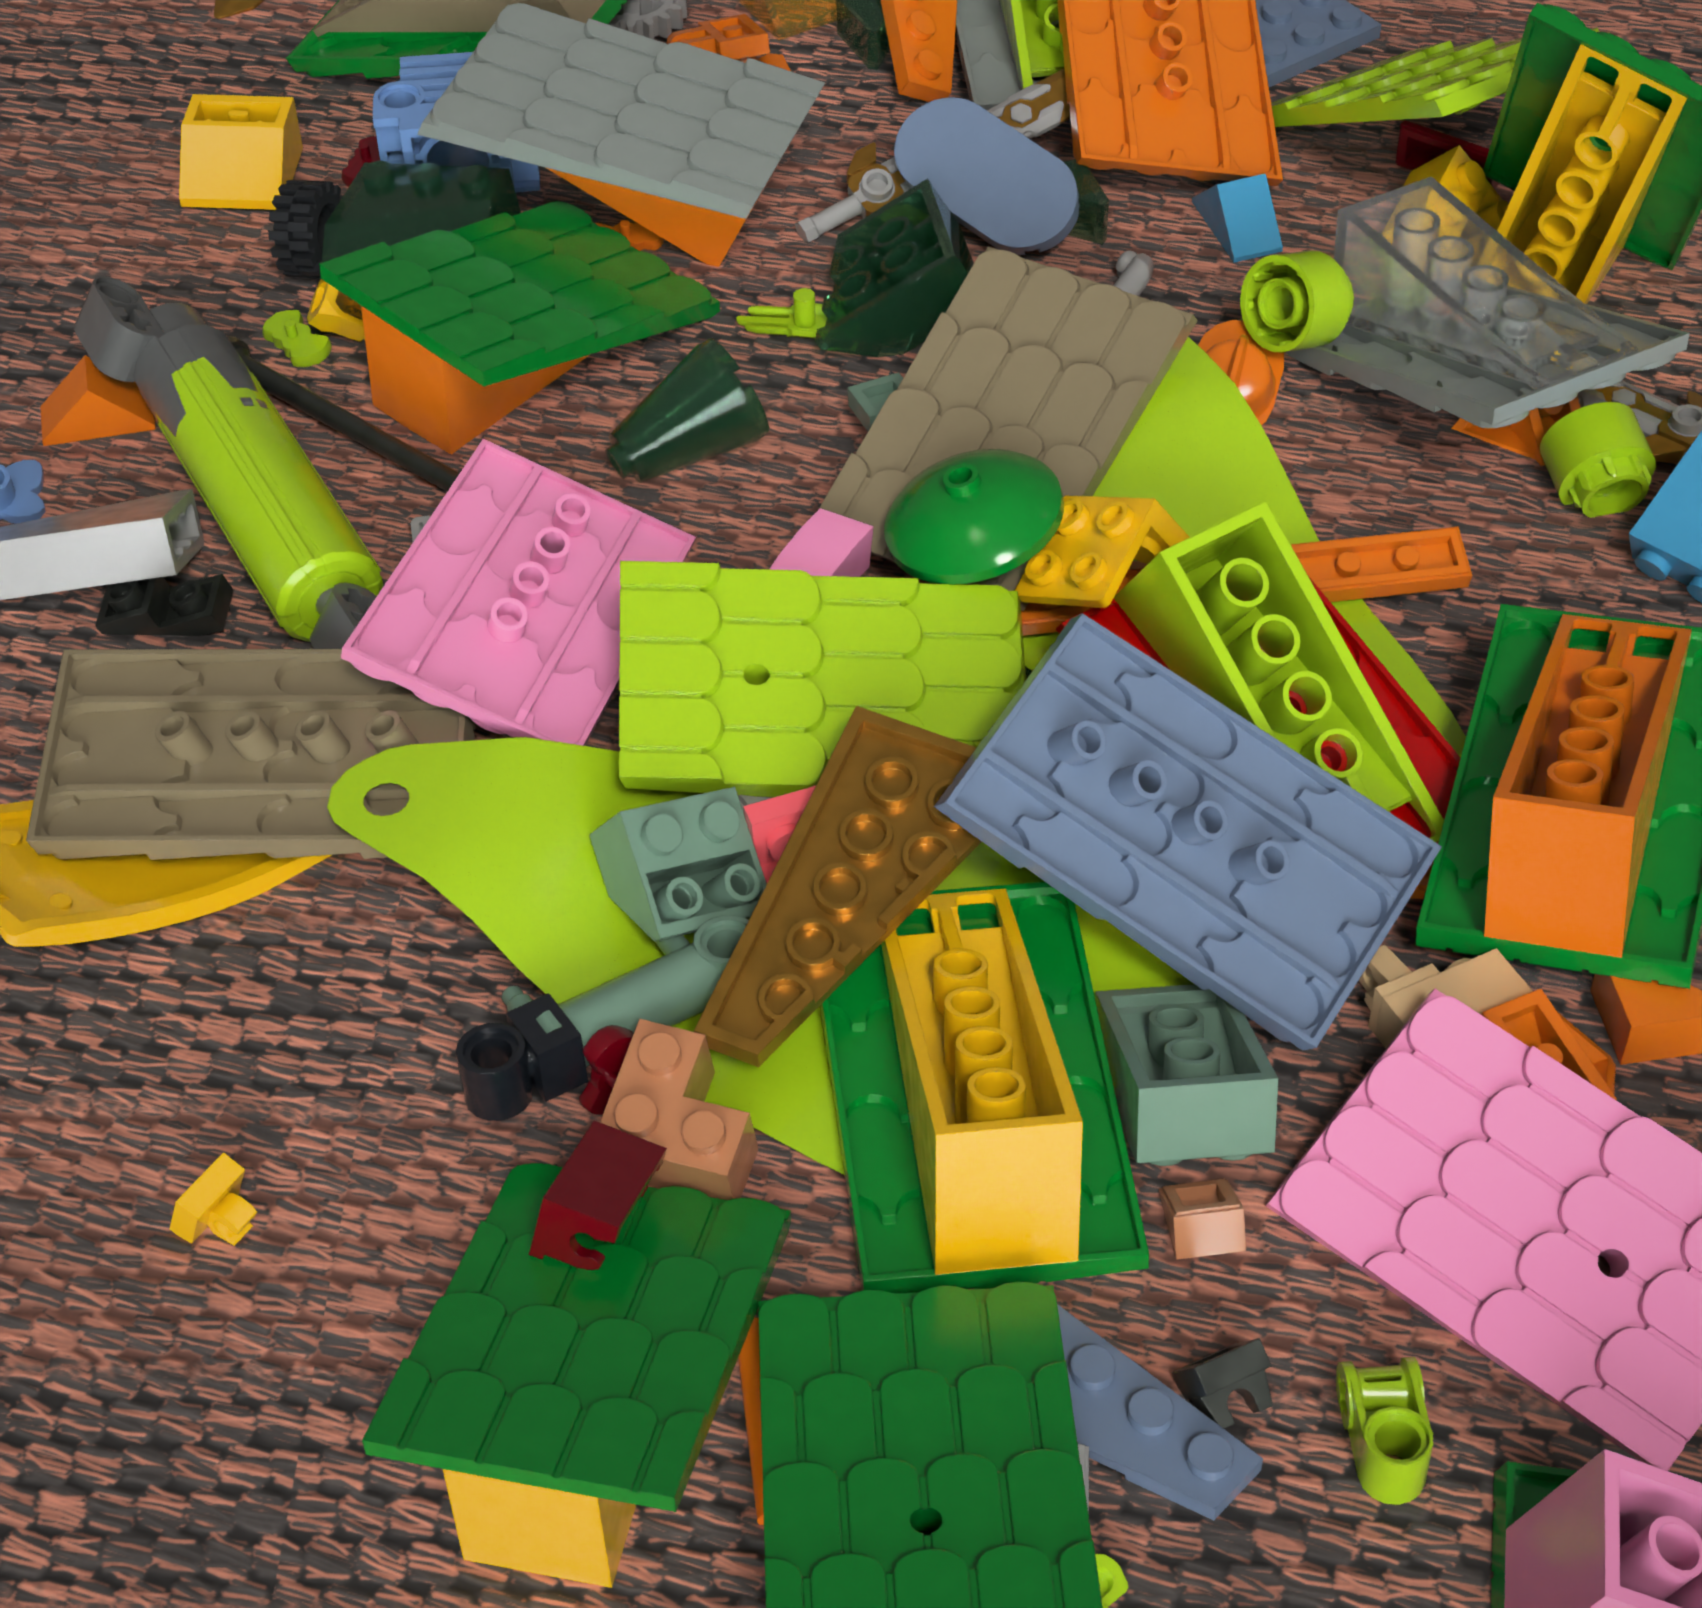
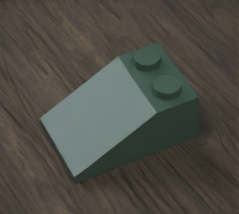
(1187, 1075)

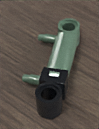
(547, 1039)

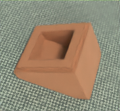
(1203, 1218)

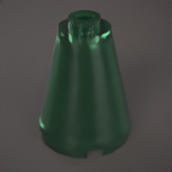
(688, 417)

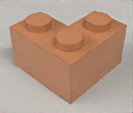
(662, 1101)

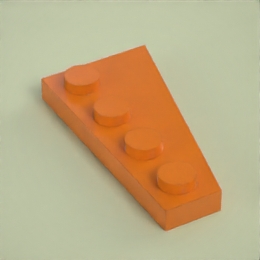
(921, 46)

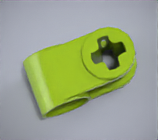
(1384, 1417)

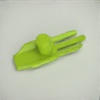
(795, 321)

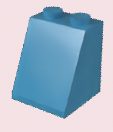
(1670, 529)

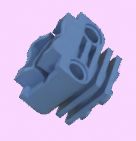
(403, 106)

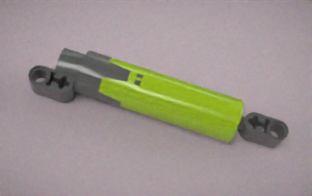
(239, 459)

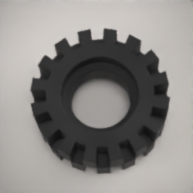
(300, 225)

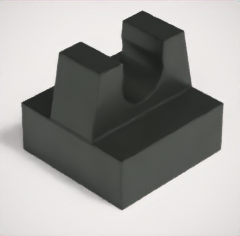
(1228, 1370)

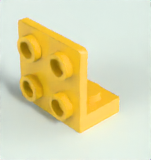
(1095, 550)

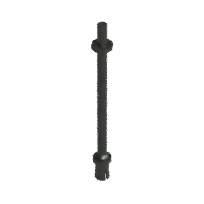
(347, 423)

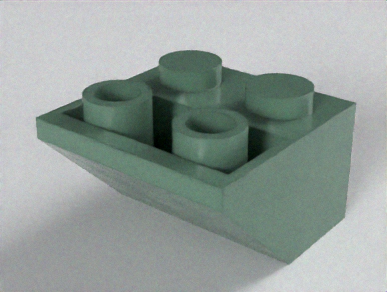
(680, 863)

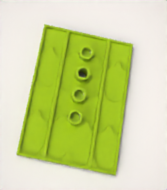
(1407, 86)
(762, 667)

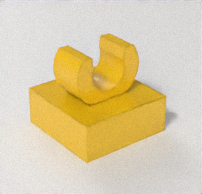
(214, 1204)

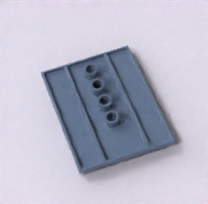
(1190, 831)

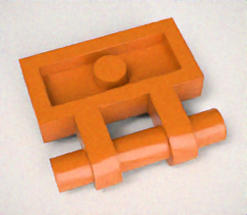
(728, 36)

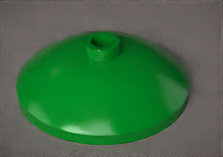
(974, 516)

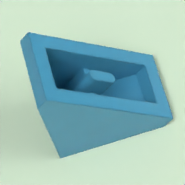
(1241, 217)

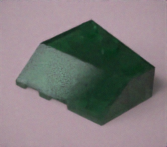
(411, 199)
(894, 276)

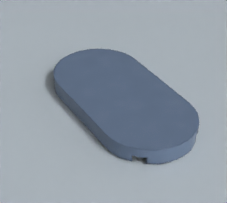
(988, 175)

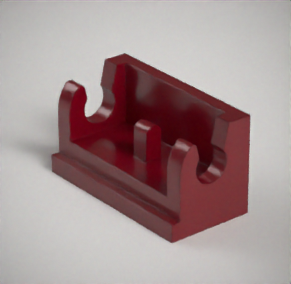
(594, 1194)

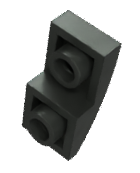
(158, 609)

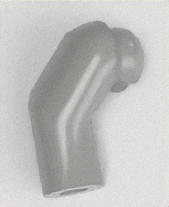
(1133, 272)

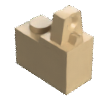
(1397, 991)

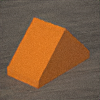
(93, 407)
(1649, 1018)

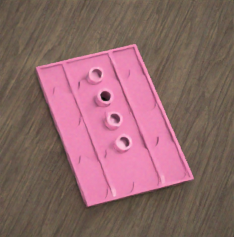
(512, 600)
(1486, 1194)

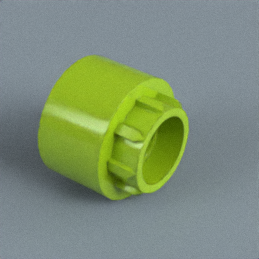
(1296, 301)
(1599, 459)

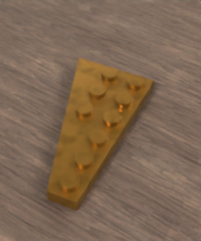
(844, 882)

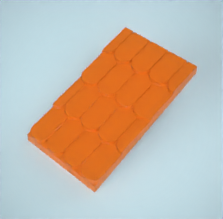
(1169, 88)

